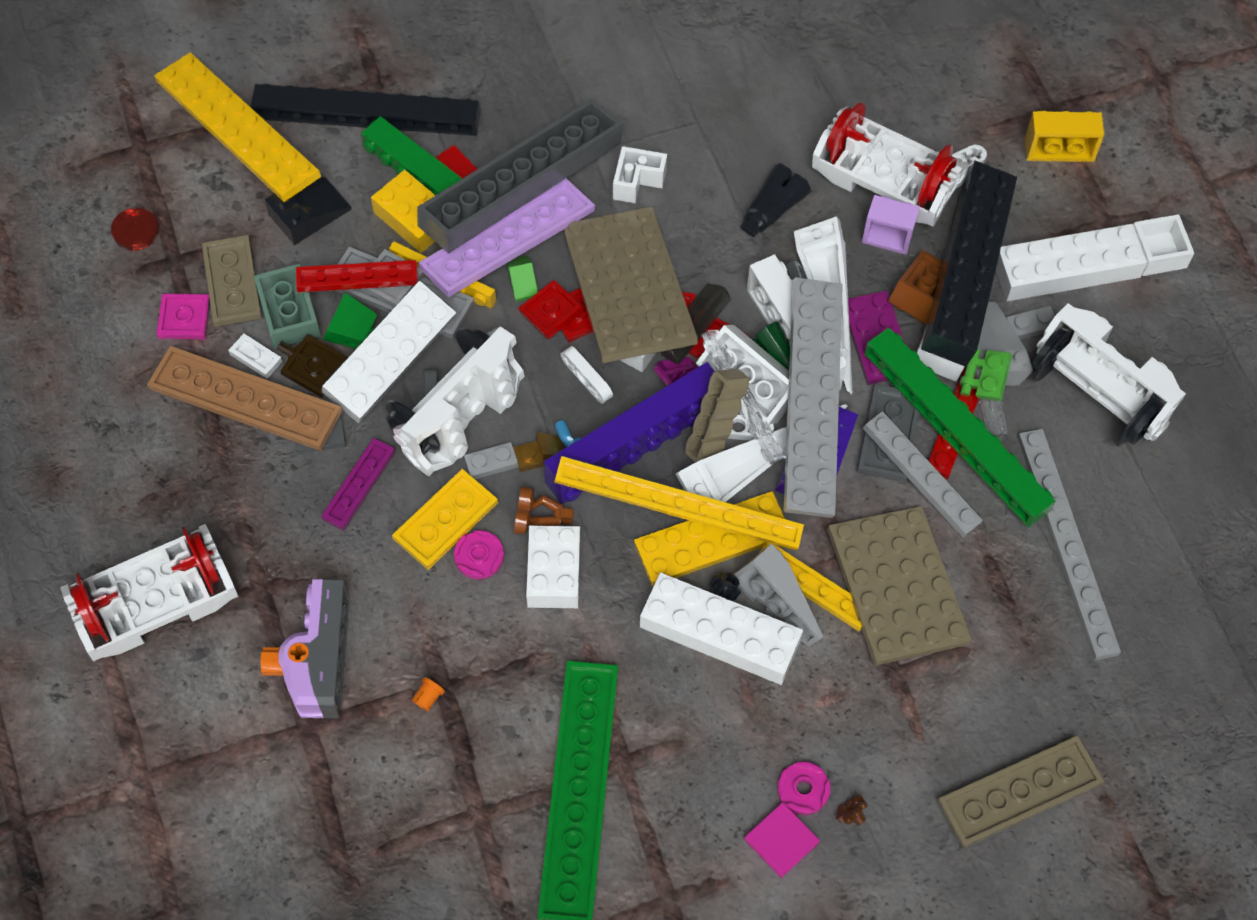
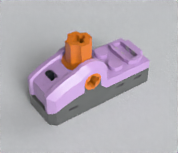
(316, 658)

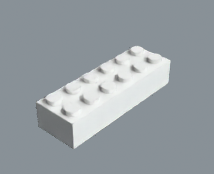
(1070, 262)
(772, 294)
(388, 352)
(720, 628)

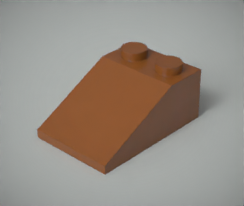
(918, 287)

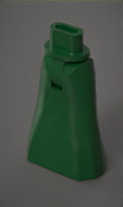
(774, 343)

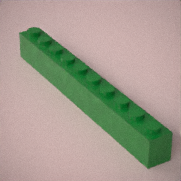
(960, 427)

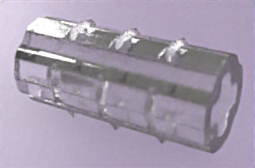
(994, 418)

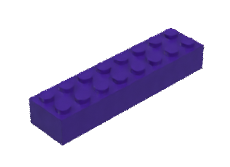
(635, 430)

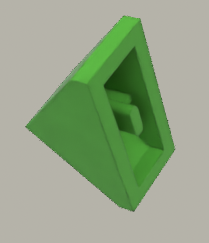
(521, 278)

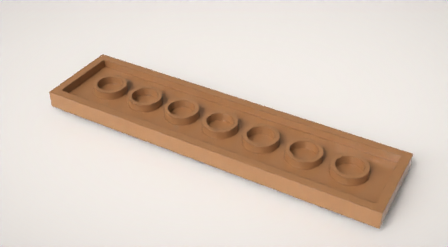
(245, 398)

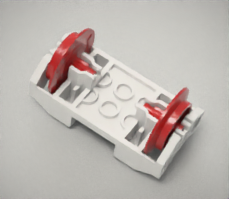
(887, 163)
(148, 593)

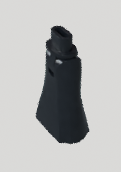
(774, 199)

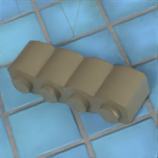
(717, 413)

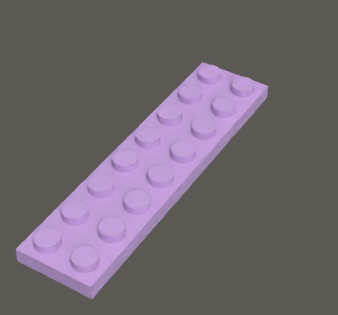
(507, 238)

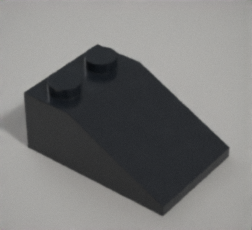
(307, 210)

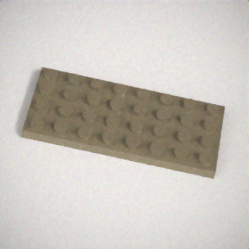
(629, 285)

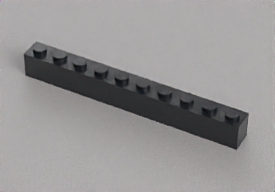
(363, 108)

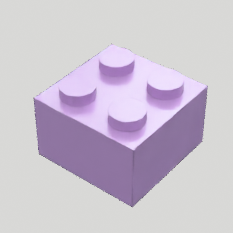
(890, 224)

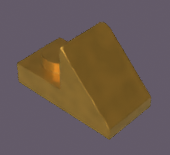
(535, 453)

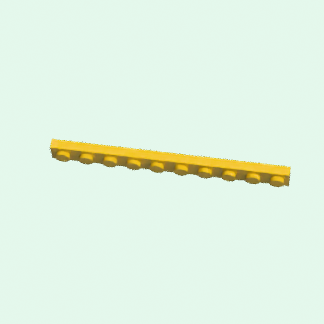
(679, 503)

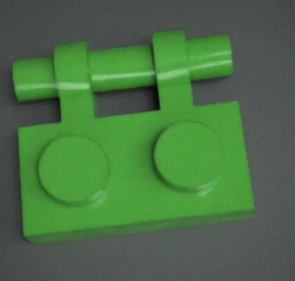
(993, 375)

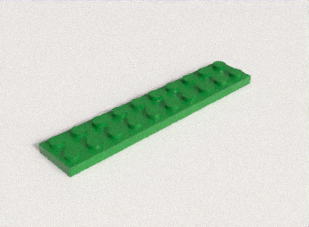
(578, 792)

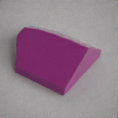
(670, 372)

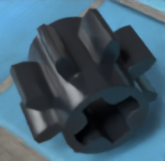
(725, 586)

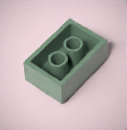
(286, 310)

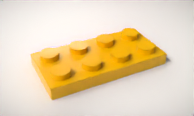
(445, 519)

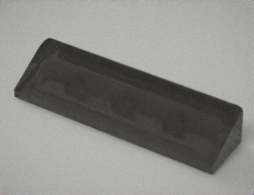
(703, 312)

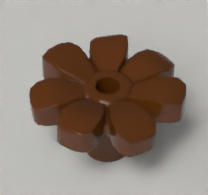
(852, 811)

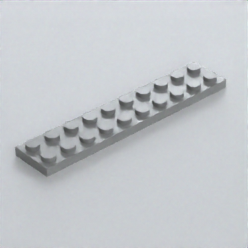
(813, 398)

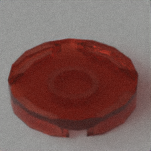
(134, 229)

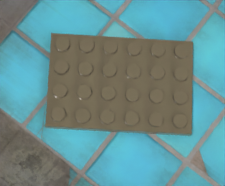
(898, 585)

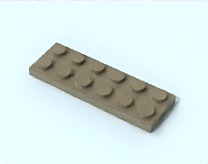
(1020, 792)

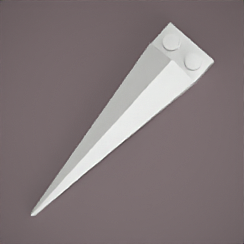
(824, 259)
(728, 471)

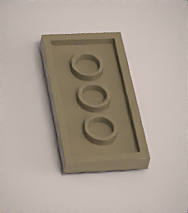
(231, 281)

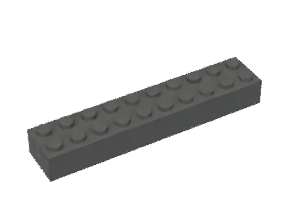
(519, 175)

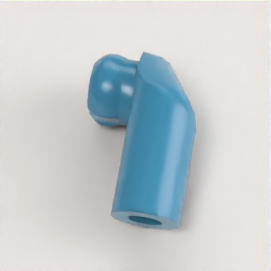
(564, 433)

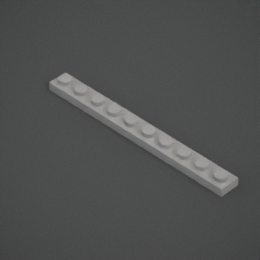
(1070, 548)

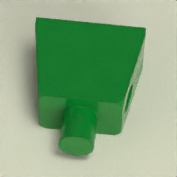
(350, 323)

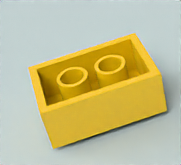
(1064, 136)
(398, 206)

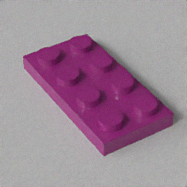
(867, 319)

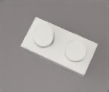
(255, 356)

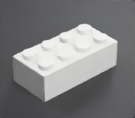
(766, 375)

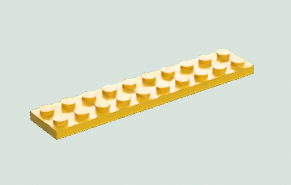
(237, 127)

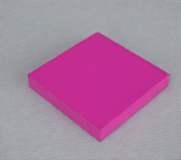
(183, 316)
(781, 840)

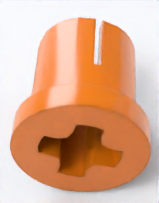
(427, 694)

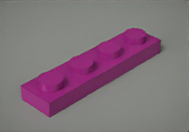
(358, 484)

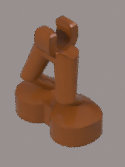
(527, 504)

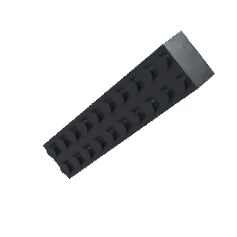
(969, 264)

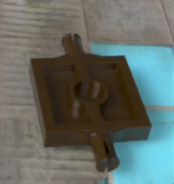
(311, 363)

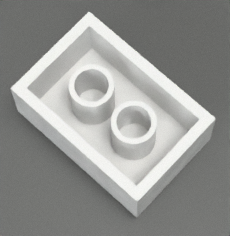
(553, 567)

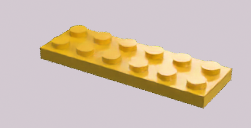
(697, 546)

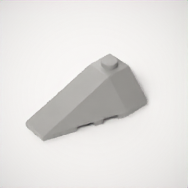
(1000, 336)
(775, 586)

